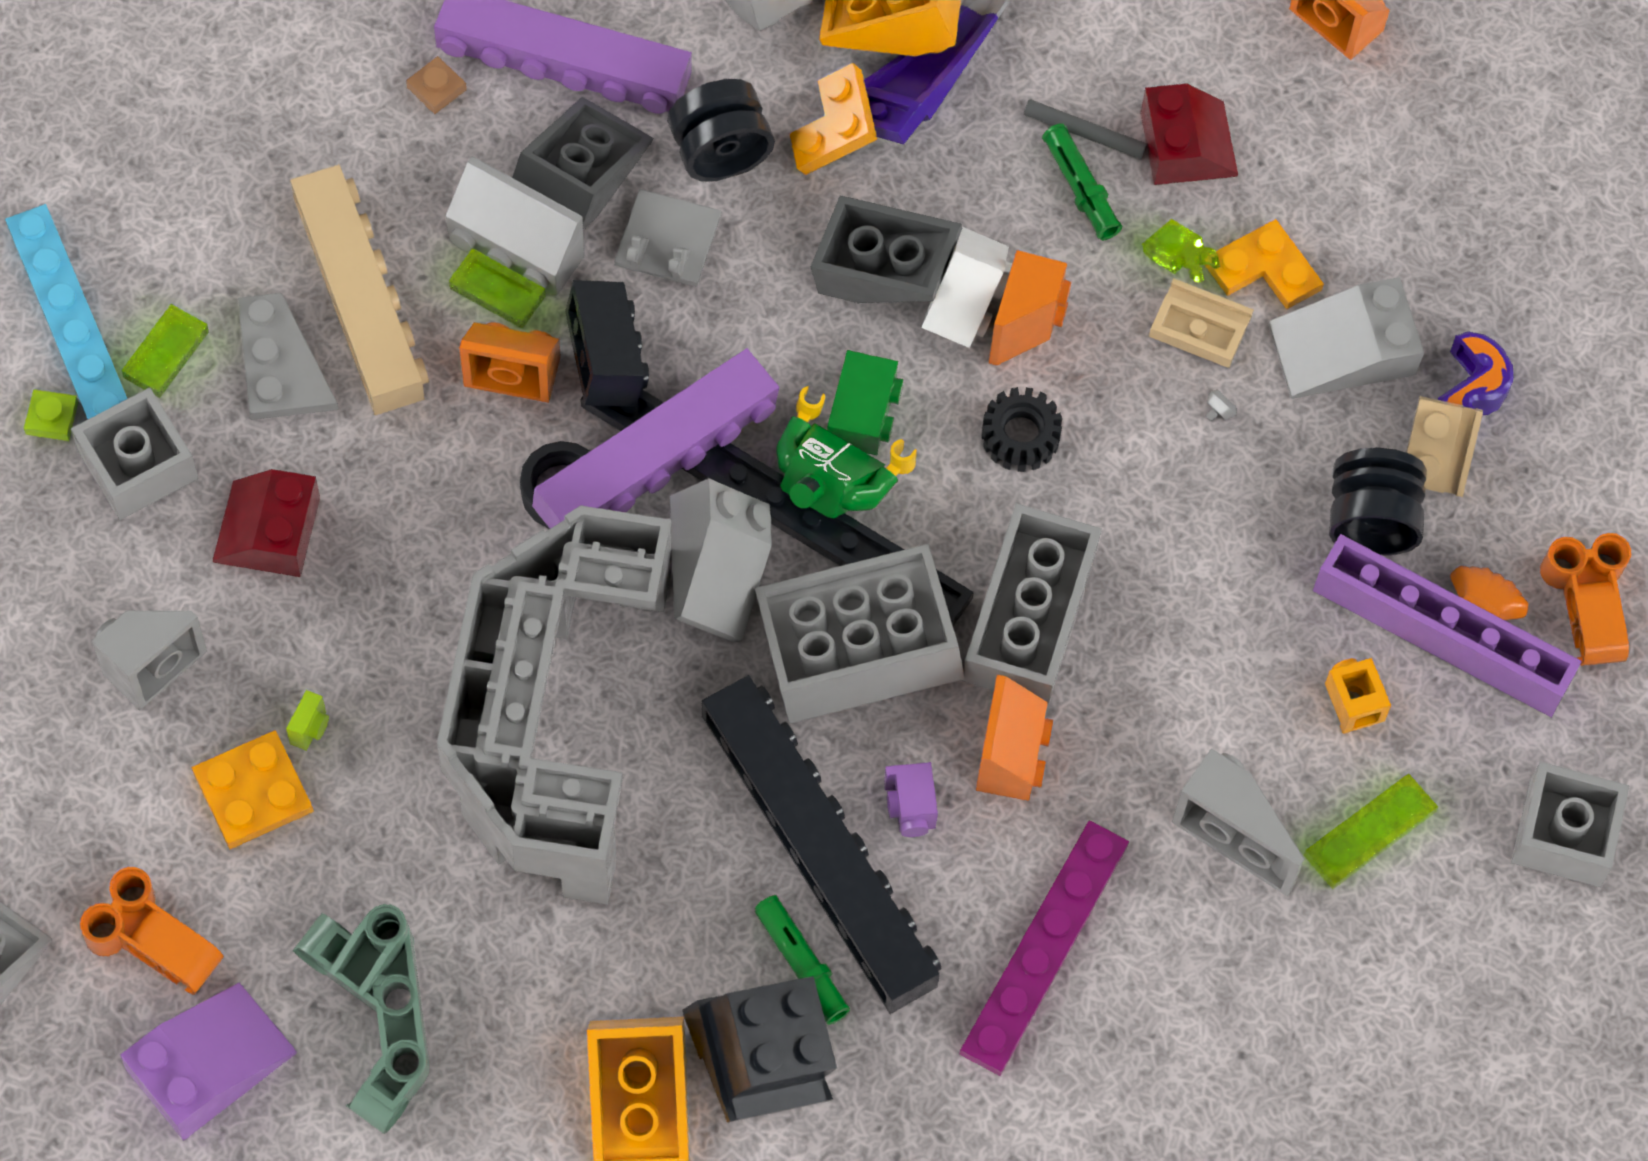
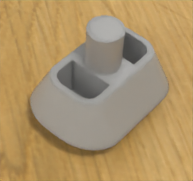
(1220, 405)

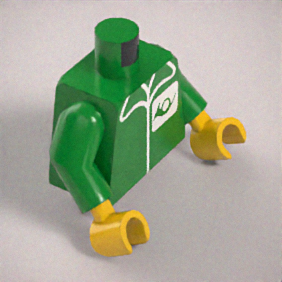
(829, 471)

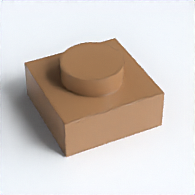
(436, 85)

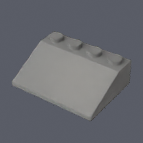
(859, 633)

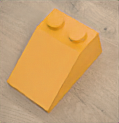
(891, 25)
(638, 1089)

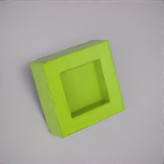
(51, 415)
(308, 721)

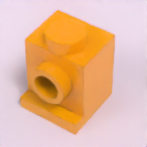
(1363, 679)

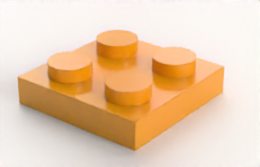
(252, 789)

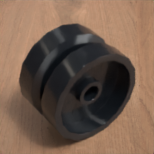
(720, 130)

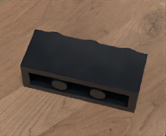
(606, 343)

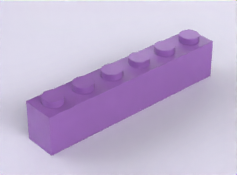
(565, 51)
(662, 441)
(1446, 625)

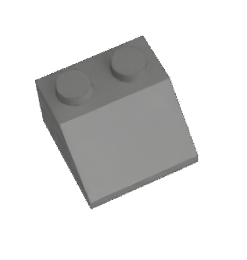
(148, 651)

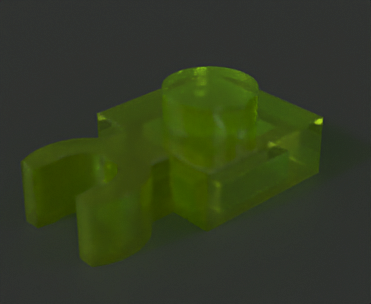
(1179, 247)

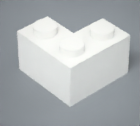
(970, 281)

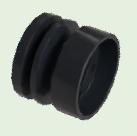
(1379, 499)

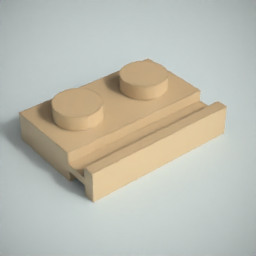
(1201, 323)
(1445, 442)

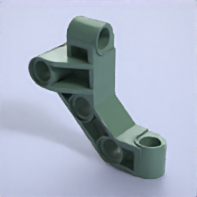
(370, 971)

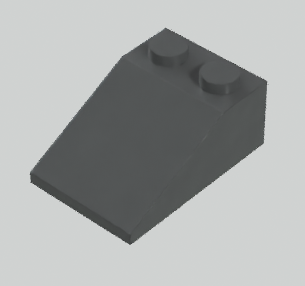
(582, 158)
(882, 253)

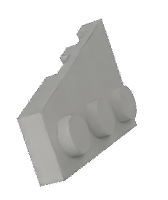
(278, 362)

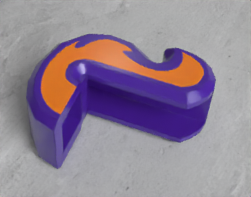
(1488, 370)

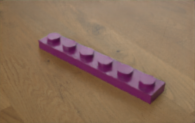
(1044, 948)

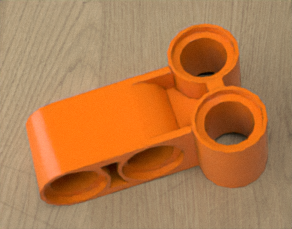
(1592, 595)
(150, 933)

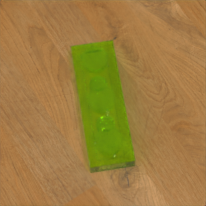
(1370, 831)

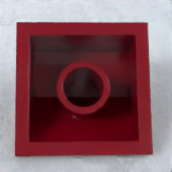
(1186, 135)
(268, 522)

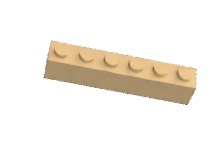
(358, 289)

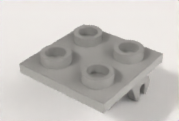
(668, 238)

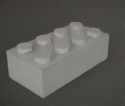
(1032, 601)

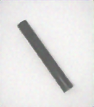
(1086, 129)

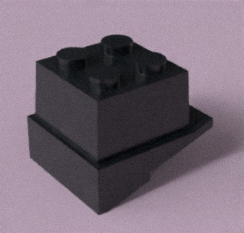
(764, 1048)

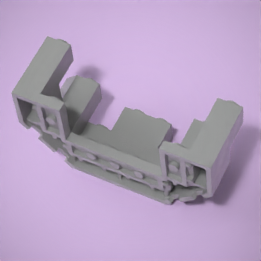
(522, 808)

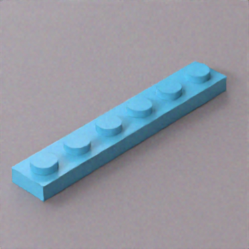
(66, 310)

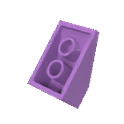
(206, 1058)

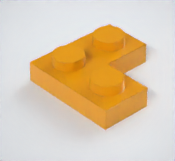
(844, 127)
(1270, 255)

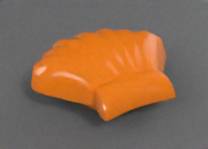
(1489, 592)

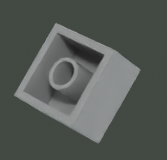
(134, 453)
(1570, 824)

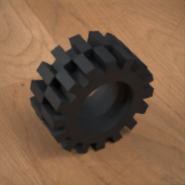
(1028, 407)

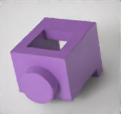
(911, 798)

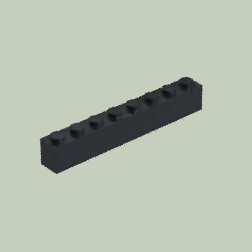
(820, 844)

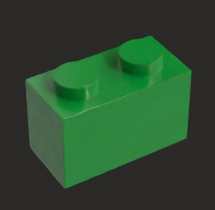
(864, 399)

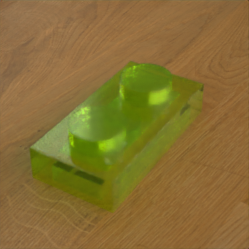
(497, 288)
(165, 350)

